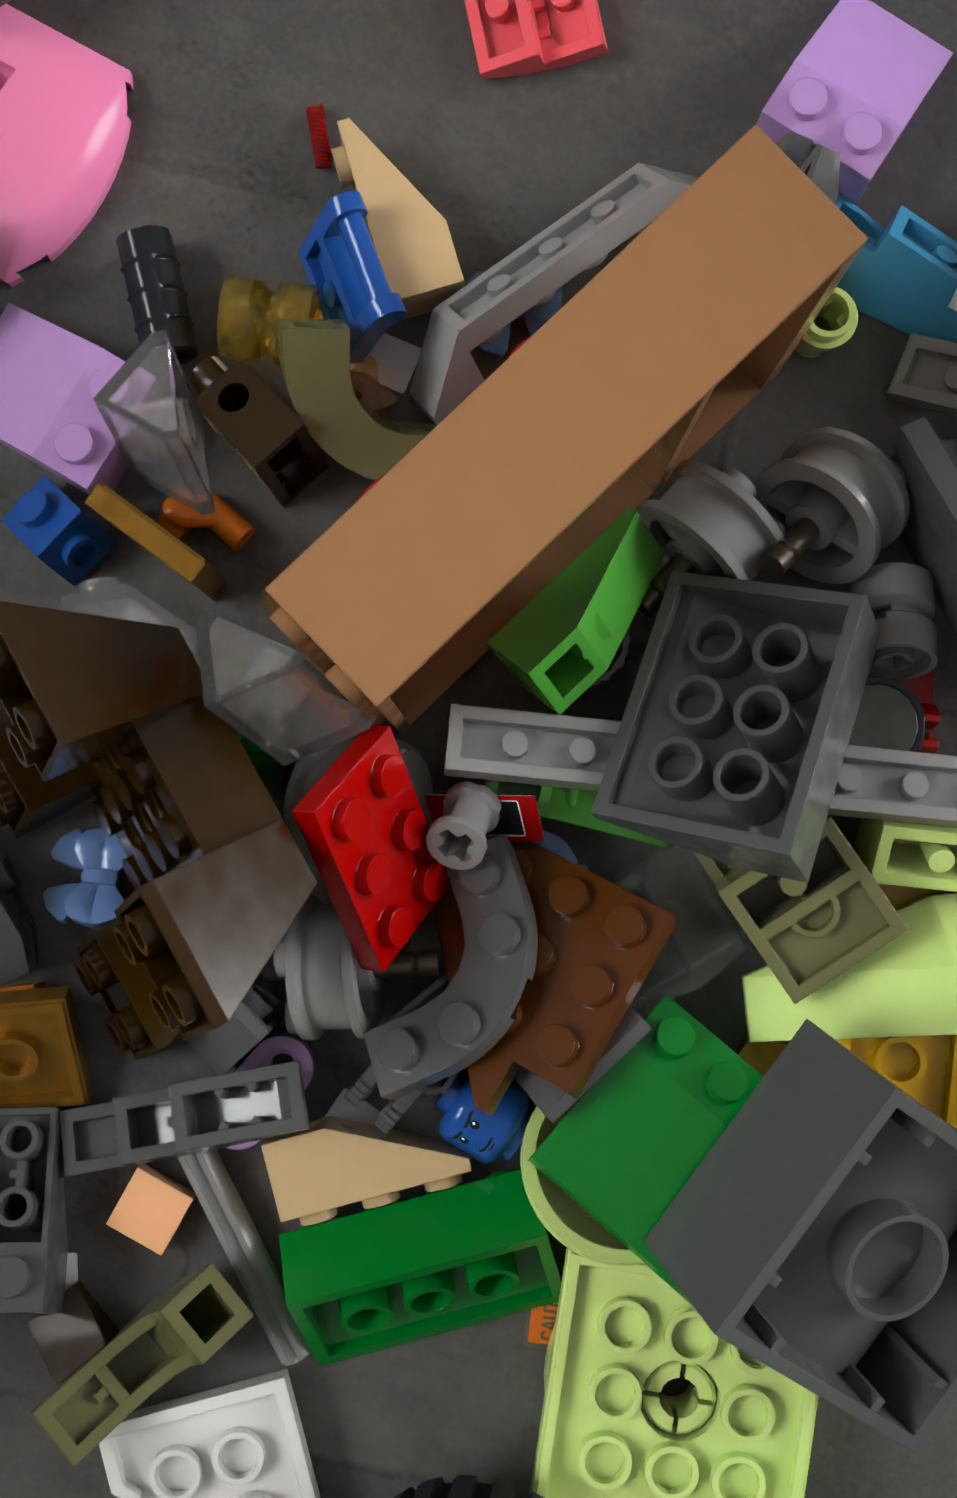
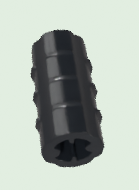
(156, 288)

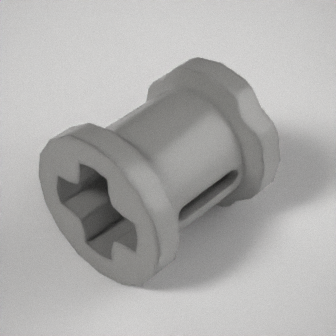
(459, 835)

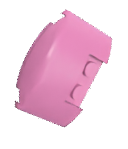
(58, 139)

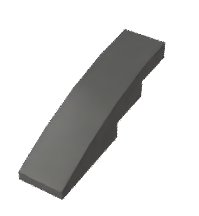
(184, 1119)

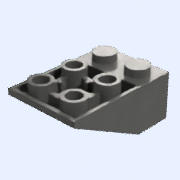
(32, 1212)

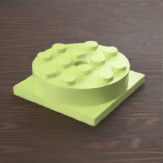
(615, 1433)

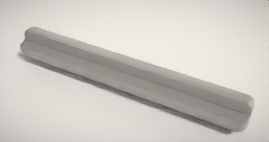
(245, 1252)

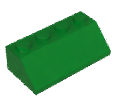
(418, 1268)

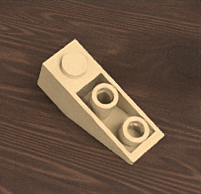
(402, 224)
(352, 1163)

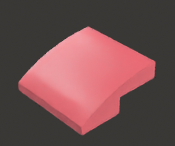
(534, 35)

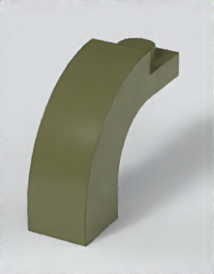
(318, 380)
(155, 1345)

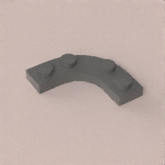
(483, 993)

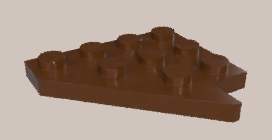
(588, 969)

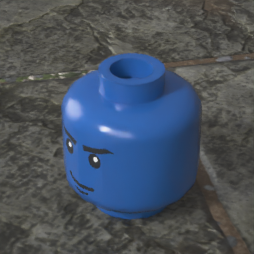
(478, 1133)

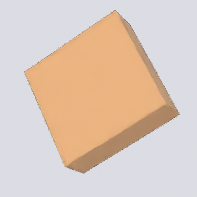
(151, 1209)

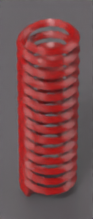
(324, 137)

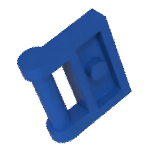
(349, 273)

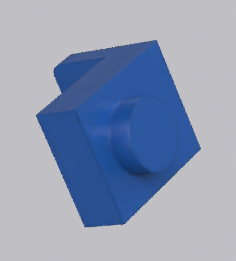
(59, 531)

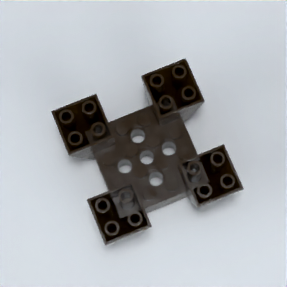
(211, 862)

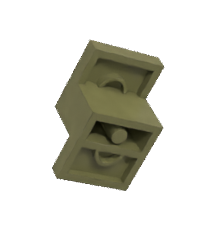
(813, 927)

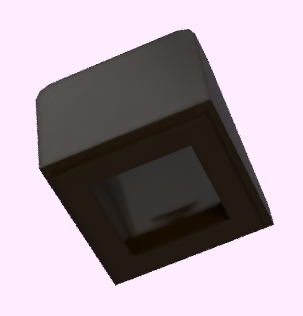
(73, 1336)

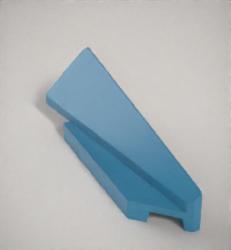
(903, 273)

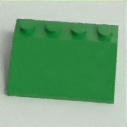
(647, 1127)

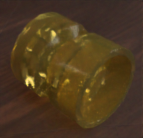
(251, 314)

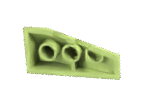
(891, 993)

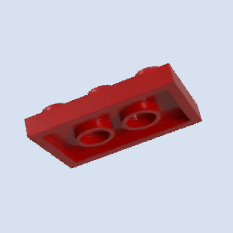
(372, 847)

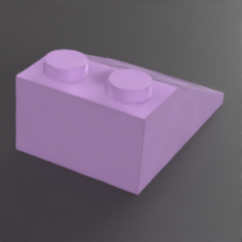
(855, 88)
(49, 401)

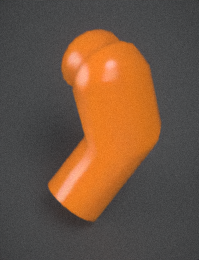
(224, 522)

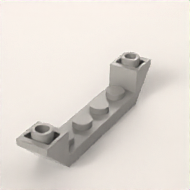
(530, 278)

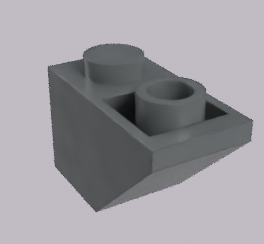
(248, 1026)

